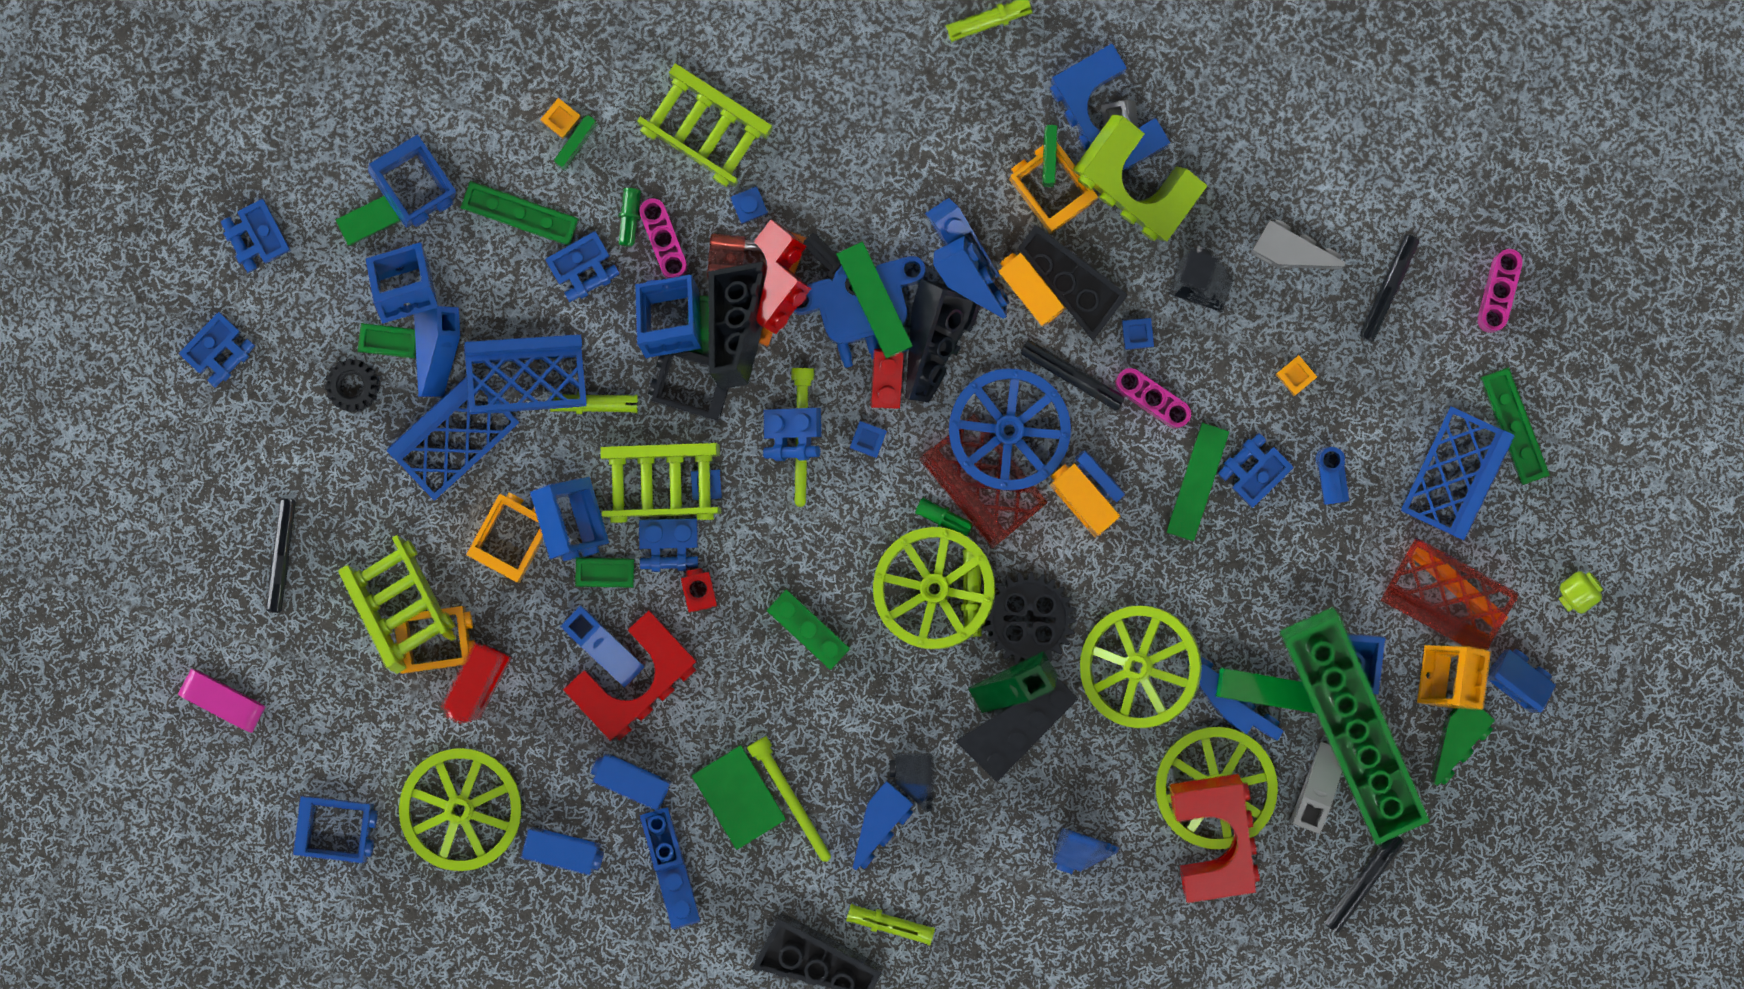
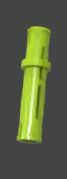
(1000, 15)
(602, 403)
(971, 583)
(878, 921)

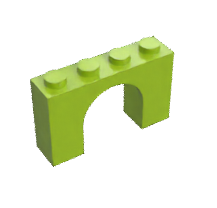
(1102, 170)

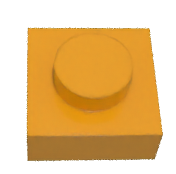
(560, 118)
(1296, 375)

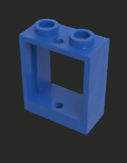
(397, 157)
(419, 294)
(670, 339)
(586, 515)
(630, 781)
(305, 825)
(562, 851)

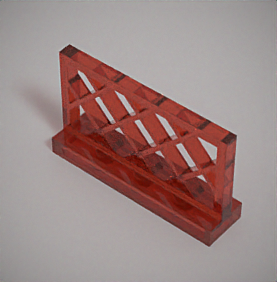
(969, 501)
(1442, 620)

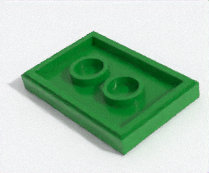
(738, 797)

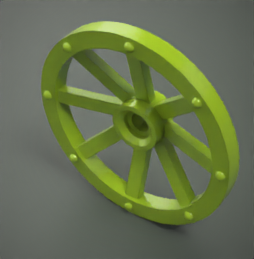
(881, 577)
(1148, 669)
(1204, 734)
(469, 813)

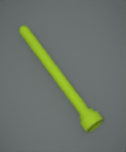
(802, 379)
(762, 751)

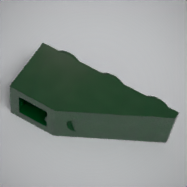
(1016, 684)

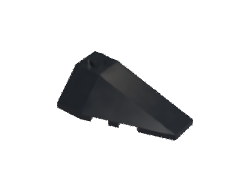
(936, 327)
(914, 776)

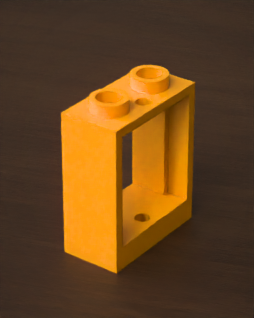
(1070, 211)
(1031, 288)
(1083, 499)
(491, 561)
(464, 622)
(1469, 681)

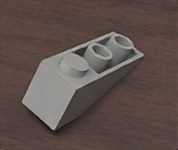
(1287, 250)
(1317, 791)

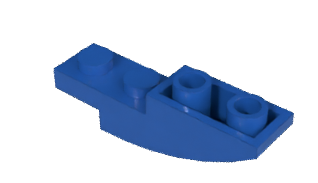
(1237, 713)
(670, 868)

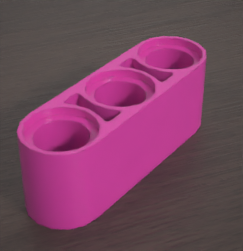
(659, 226)
(1509, 280)
(1167, 401)
(221, 700)

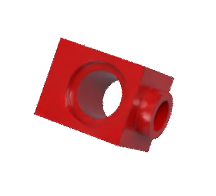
(705, 602)

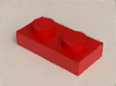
(886, 380)

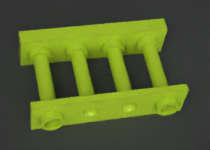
(705, 98)
(646, 457)
(369, 604)

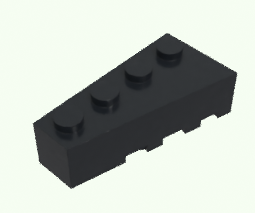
(1202, 279)
(1011, 733)
(815, 959)

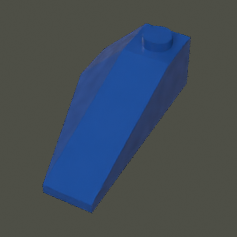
(1080, 851)

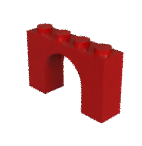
(476, 683)
(615, 715)
(1234, 870)

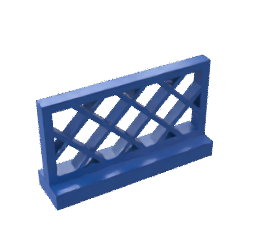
(517, 351)
(430, 421)
(1480, 485)

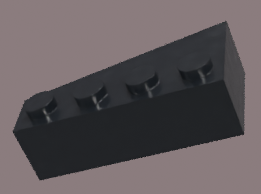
(1076, 284)
(733, 323)

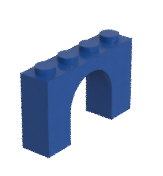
(1076, 86)

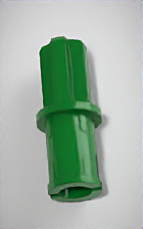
(629, 216)
(943, 517)

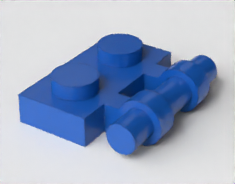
(262, 230)
(578, 258)
(210, 343)
(792, 423)
(1262, 476)
(1107, 485)
(668, 535)

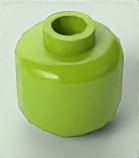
(1580, 592)

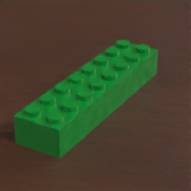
(1354, 725)

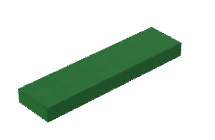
(519, 213)
(874, 300)
(1513, 418)
(1197, 482)
(1263, 690)

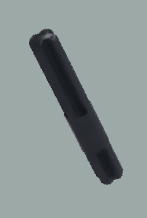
(1389, 288)
(1072, 375)
(280, 555)
(1363, 883)

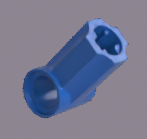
(1332, 479)

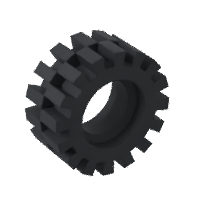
(335, 379)

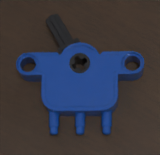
(839, 306)

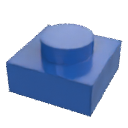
(749, 205)
(1137, 334)
(868, 439)
(715, 485)

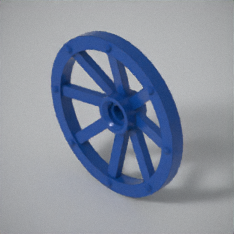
(1014, 376)

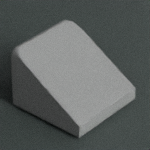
(1123, 108)

